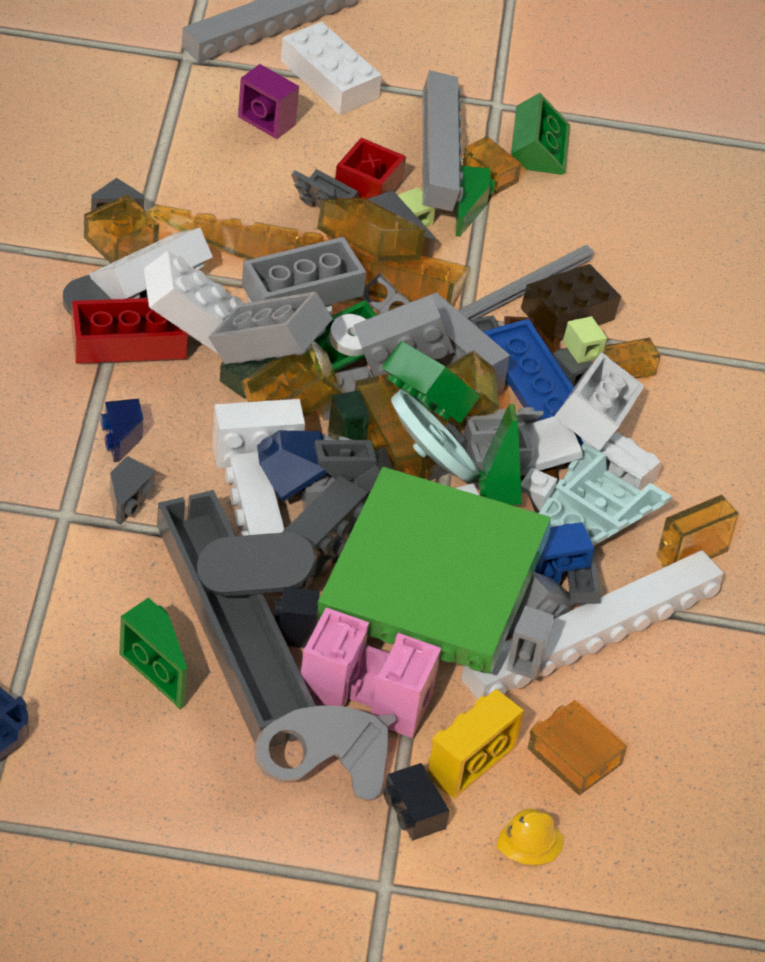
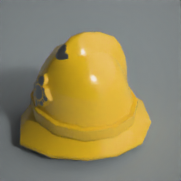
(530, 838)

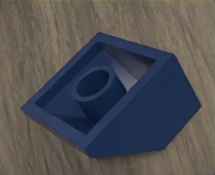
(290, 460)

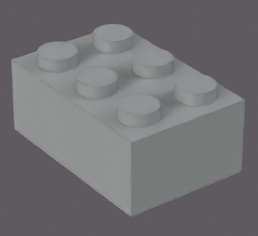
(412, 323)

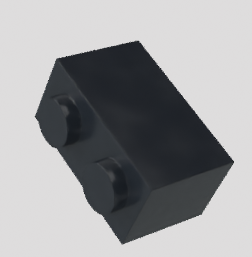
(297, 615)
(416, 801)

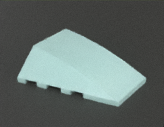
(599, 498)

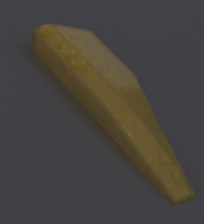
(248, 242)

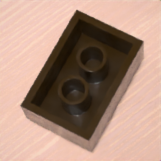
(570, 297)

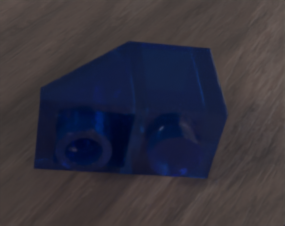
(124, 426)

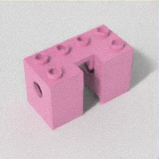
(343, 667)

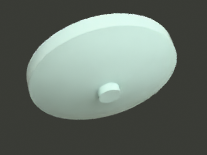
(433, 437)

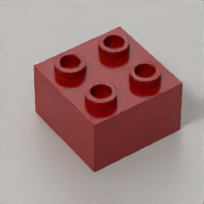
(371, 169)

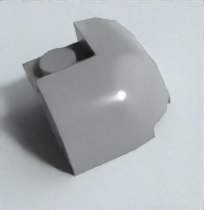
(480, 433)

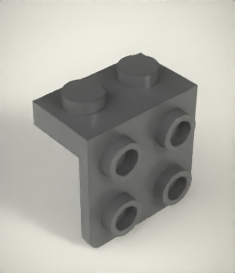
(320, 187)

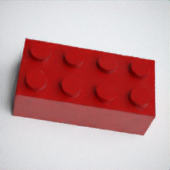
(123, 332)

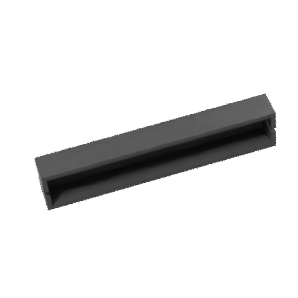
(237, 626)

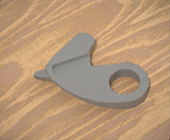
(330, 731)

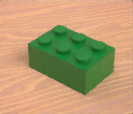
(430, 383)

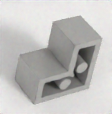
(545, 595)

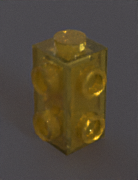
(635, 357)

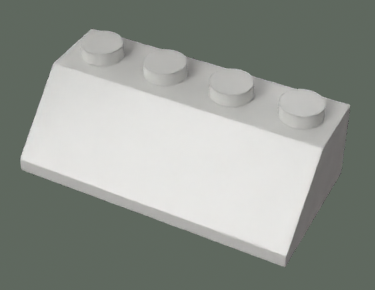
(126, 276)

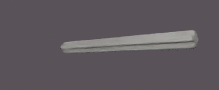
(518, 287)

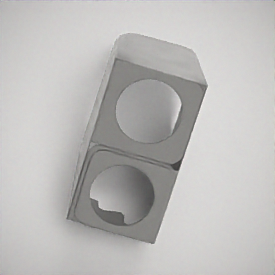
(391, 296)

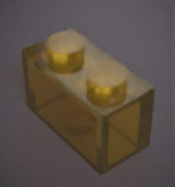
(488, 154)

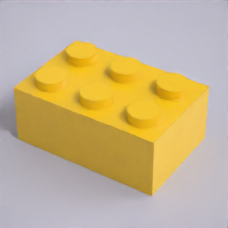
(474, 743)

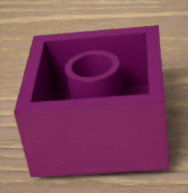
(268, 101)

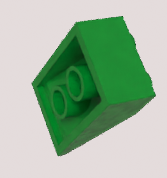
(501, 464)
(154, 650)

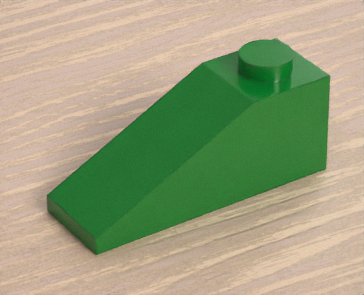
(476, 189)

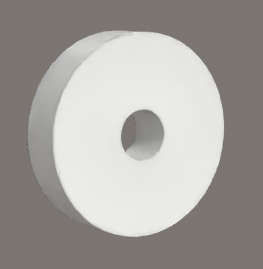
(340, 336)

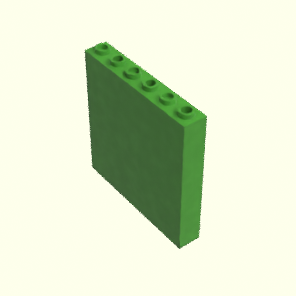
(437, 567)

